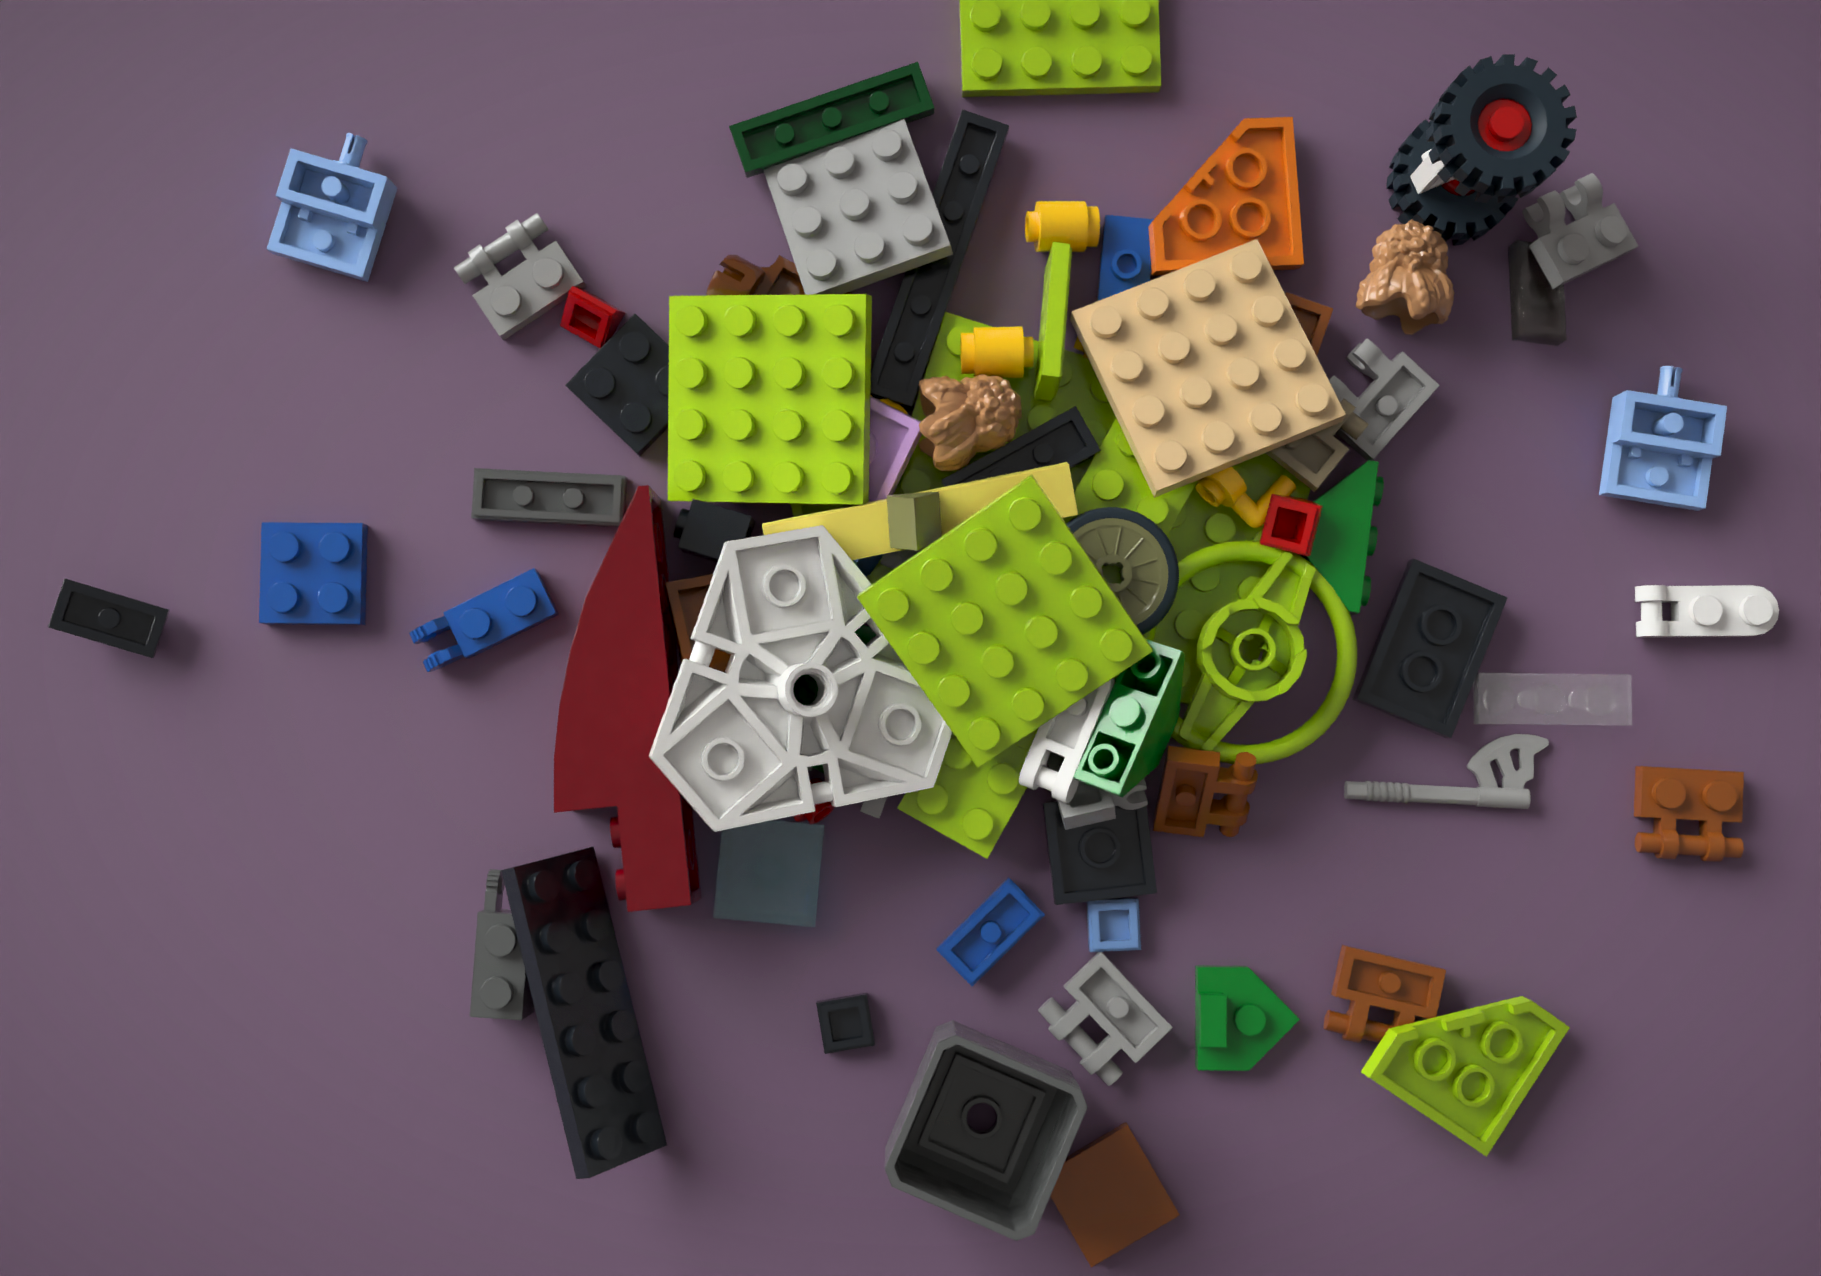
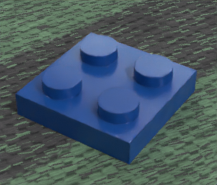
(313, 573)

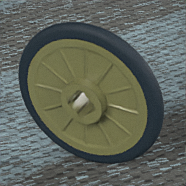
(1143, 554)

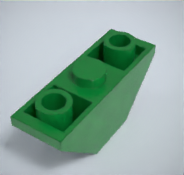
(1346, 534)
(1135, 723)

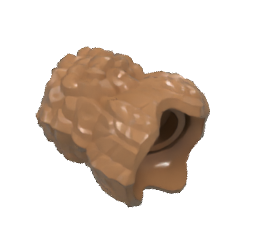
(1408, 278)
(966, 418)

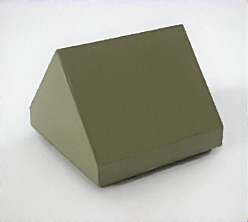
(913, 520)

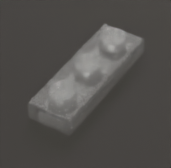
(1552, 699)

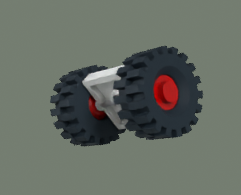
(1485, 142)

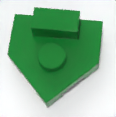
(1235, 1018)

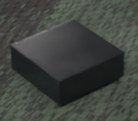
(845, 1023)

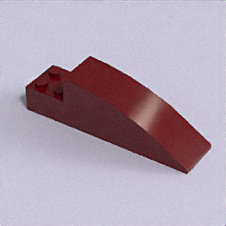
(612, 709)

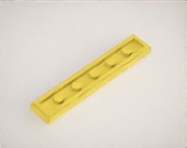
(865, 529)

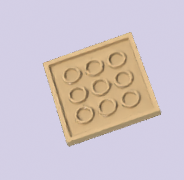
(1206, 367)

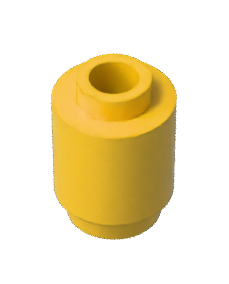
(1064, 223)
(996, 352)

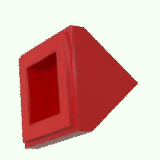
(590, 317)
(1291, 524)

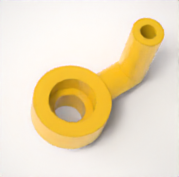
(1229, 490)

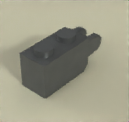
(499, 972)

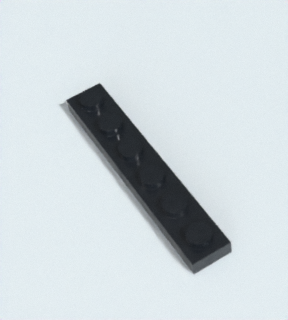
(928, 288)

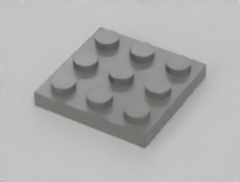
(858, 211)

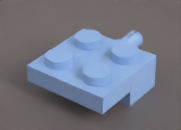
(332, 211)
(1662, 446)

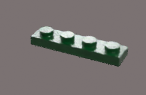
(831, 118)

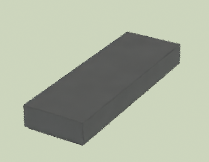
(548, 497)

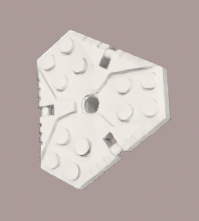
(740, 736)

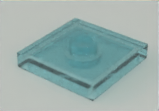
(770, 873)

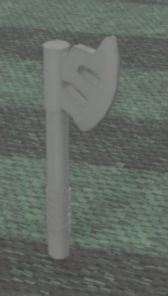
(1486, 795)

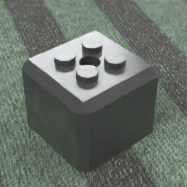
(991, 1174)

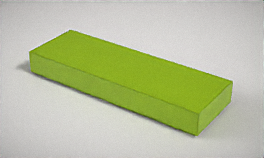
(1053, 322)

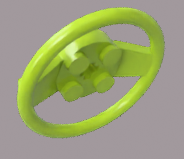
(1272, 617)

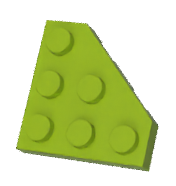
(1468, 1065)

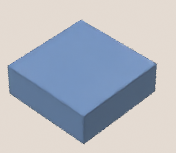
(1113, 925)

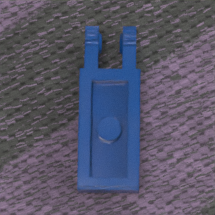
(489, 619)

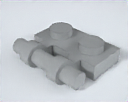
(527, 289)
(1116, 1007)

